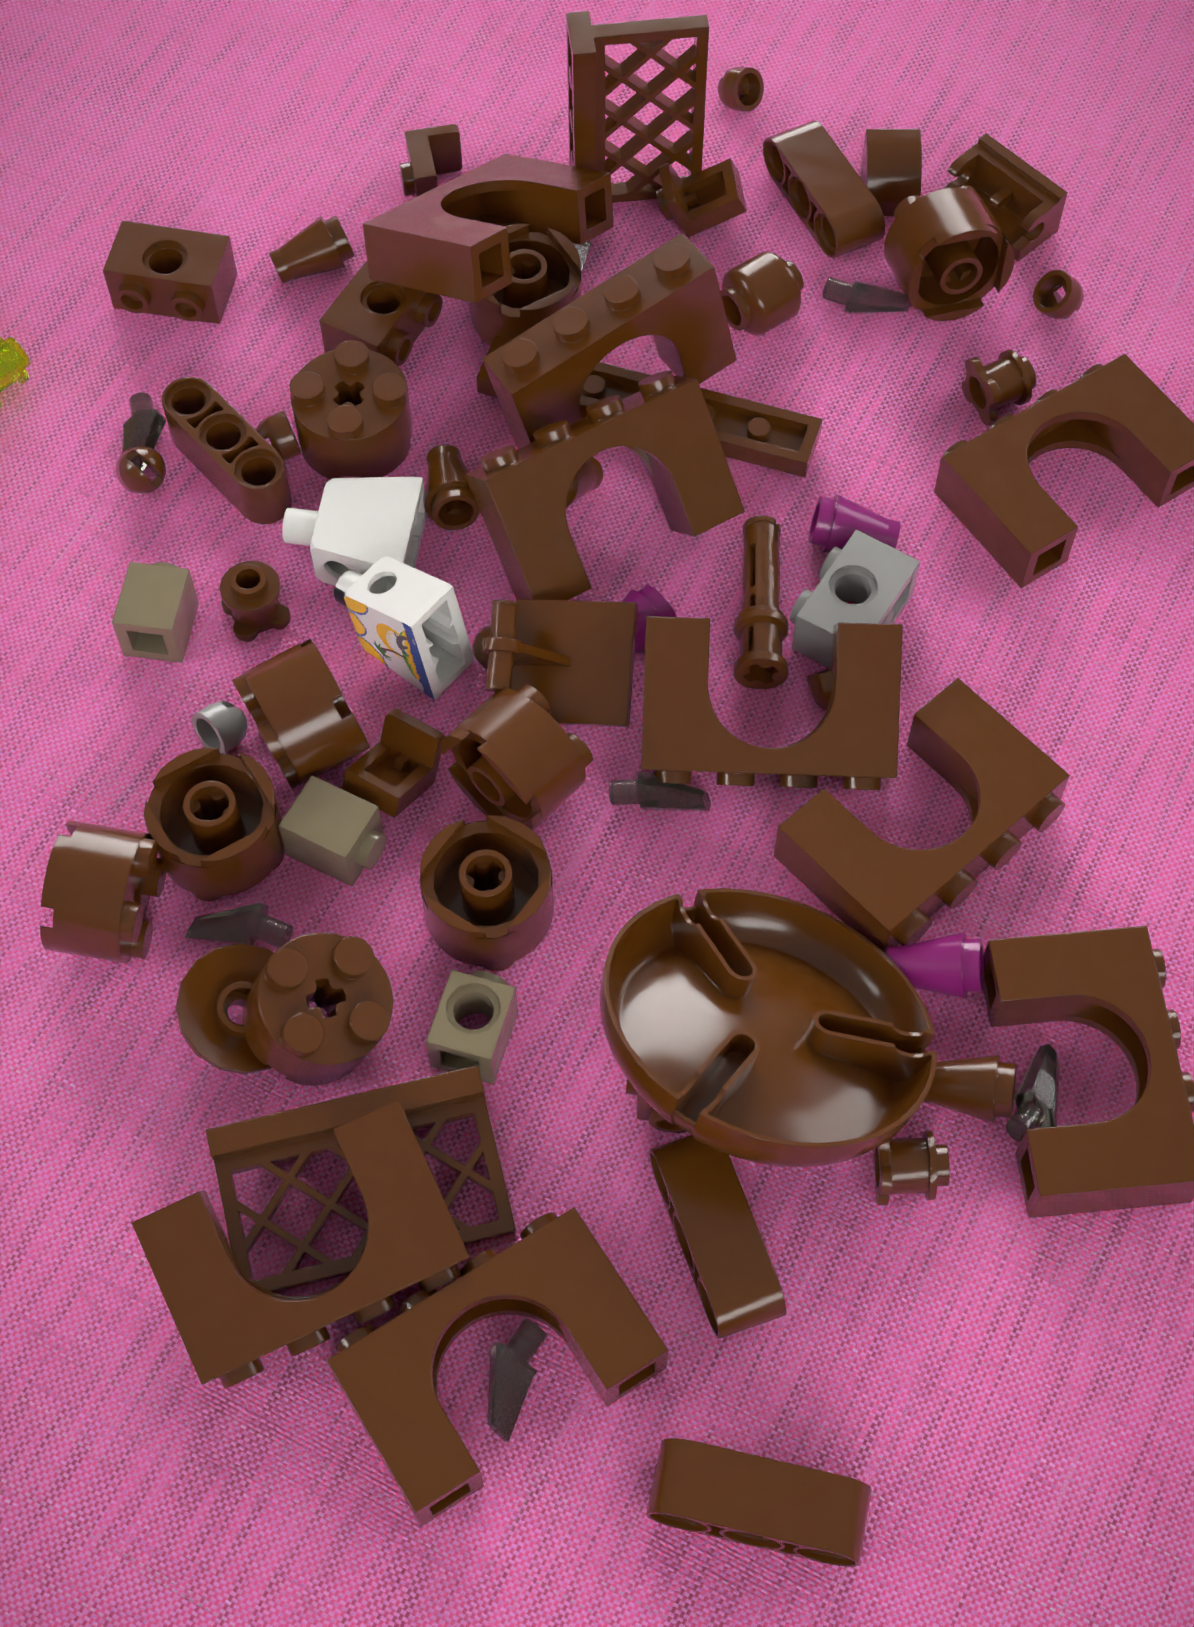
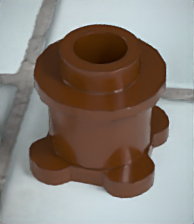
(998, 384)
(251, 598)
(910, 1167)

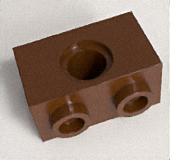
(170, 272)
(380, 316)

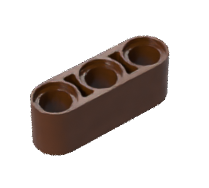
(823, 189)
(227, 450)
(717, 1236)
(759, 1502)

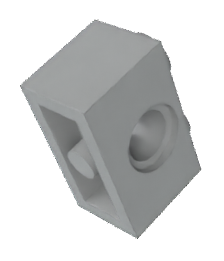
(861, 572)

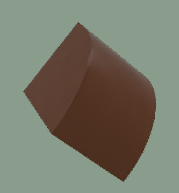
(892, 165)

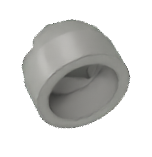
(220, 726)

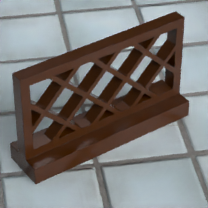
(589, 103)
(310, 1131)

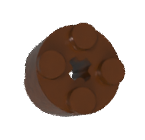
(947, 252)
(543, 281)
(352, 412)
(301, 713)
(516, 757)
(215, 822)
(487, 891)
(101, 892)
(337, 976)

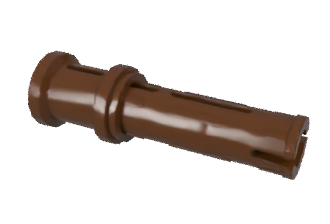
(761, 622)

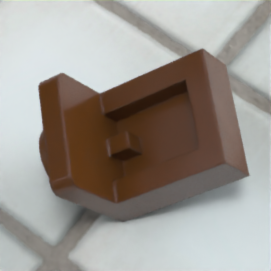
(429, 153)
(702, 198)
(397, 766)

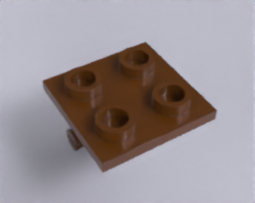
(570, 653)

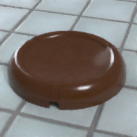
(766, 1027)

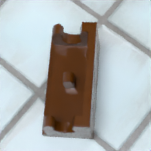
(1016, 193)

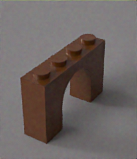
(456, 234)
(660, 295)
(1106, 411)
(527, 488)
(851, 740)
(894, 889)
(1116, 987)
(549, 1276)
(235, 1321)

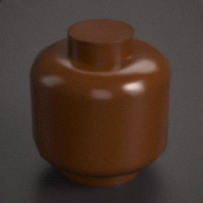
(761, 293)

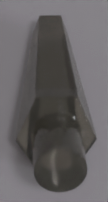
(864, 297)
(143, 426)
(655, 795)
(241, 926)
(1037, 1095)
(511, 1377)

